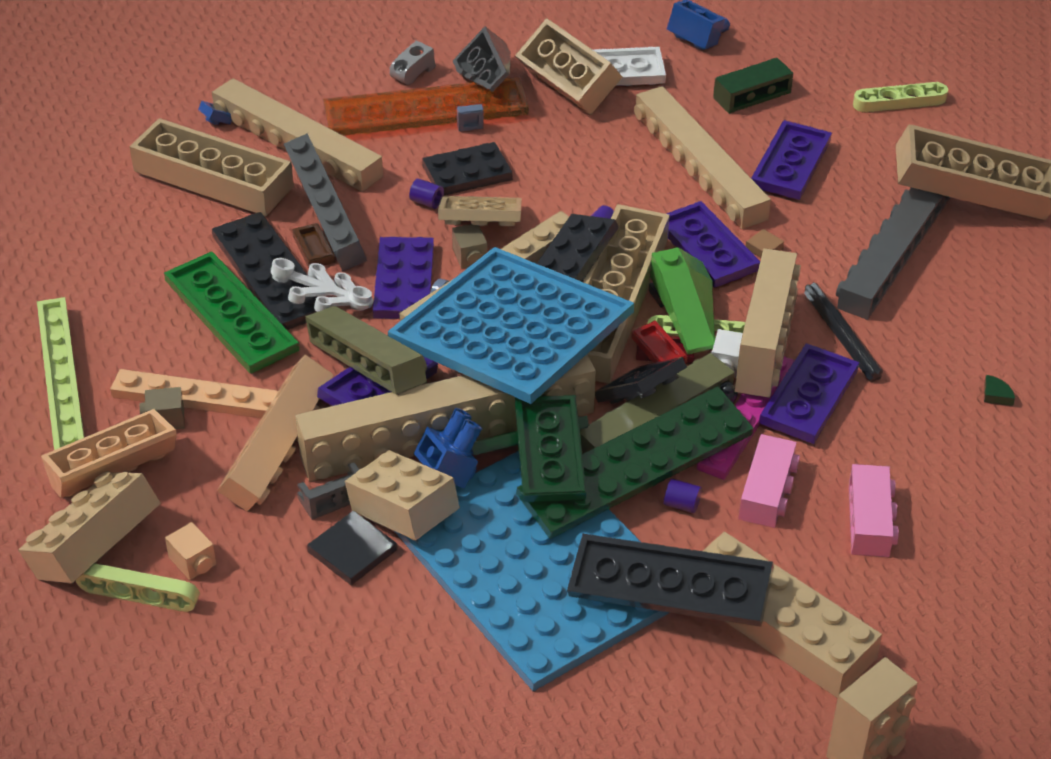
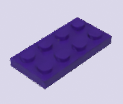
(791, 159)
(709, 240)
(402, 274)
(354, 386)
(809, 393)

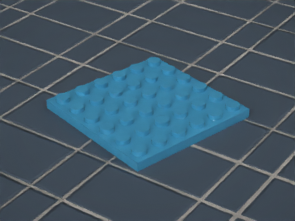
(512, 324)

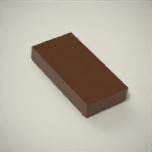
(313, 245)

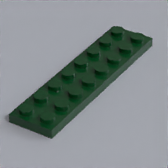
(646, 458)

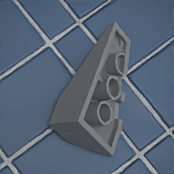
(484, 60)

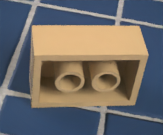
(402, 494)
(873, 714)

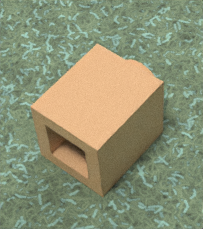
(190, 551)

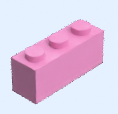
(769, 481)
(872, 510)

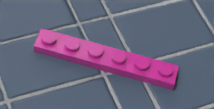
(751, 408)

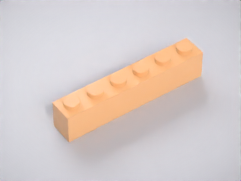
(274, 435)

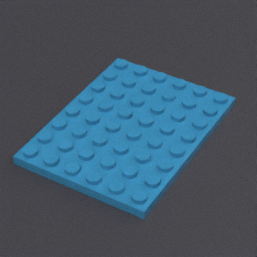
(517, 578)

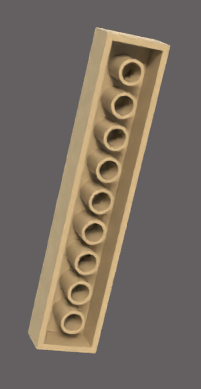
(396, 422)

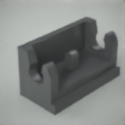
(326, 497)

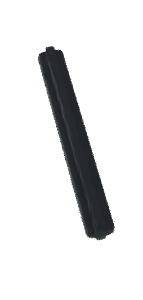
(843, 332)

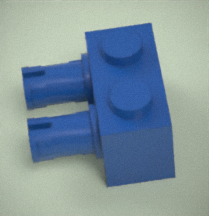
(696, 24)
(451, 449)

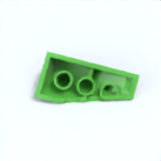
(686, 295)

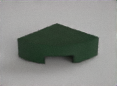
(997, 391)

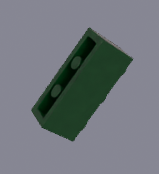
(753, 85)

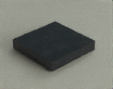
(352, 547)

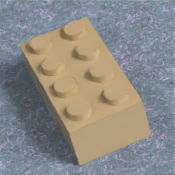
(569, 66)
(89, 526)

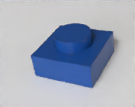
(214, 116)

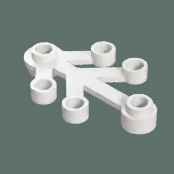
(321, 285)

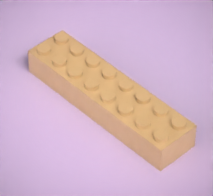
(625, 272)

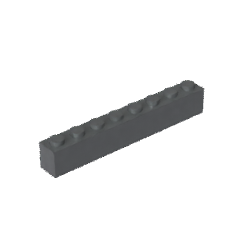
(889, 251)

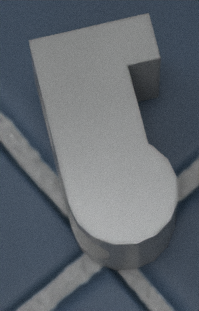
(412, 63)

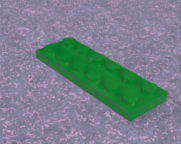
(231, 312)

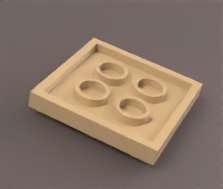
(480, 210)

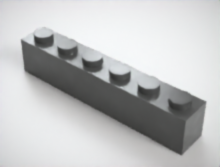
(325, 202)

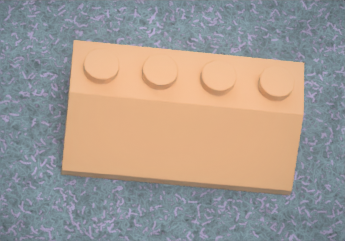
(111, 450)

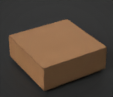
(764, 240)

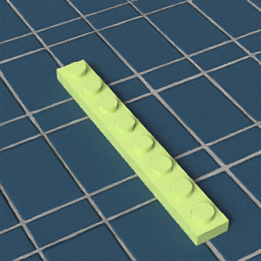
(60, 372)

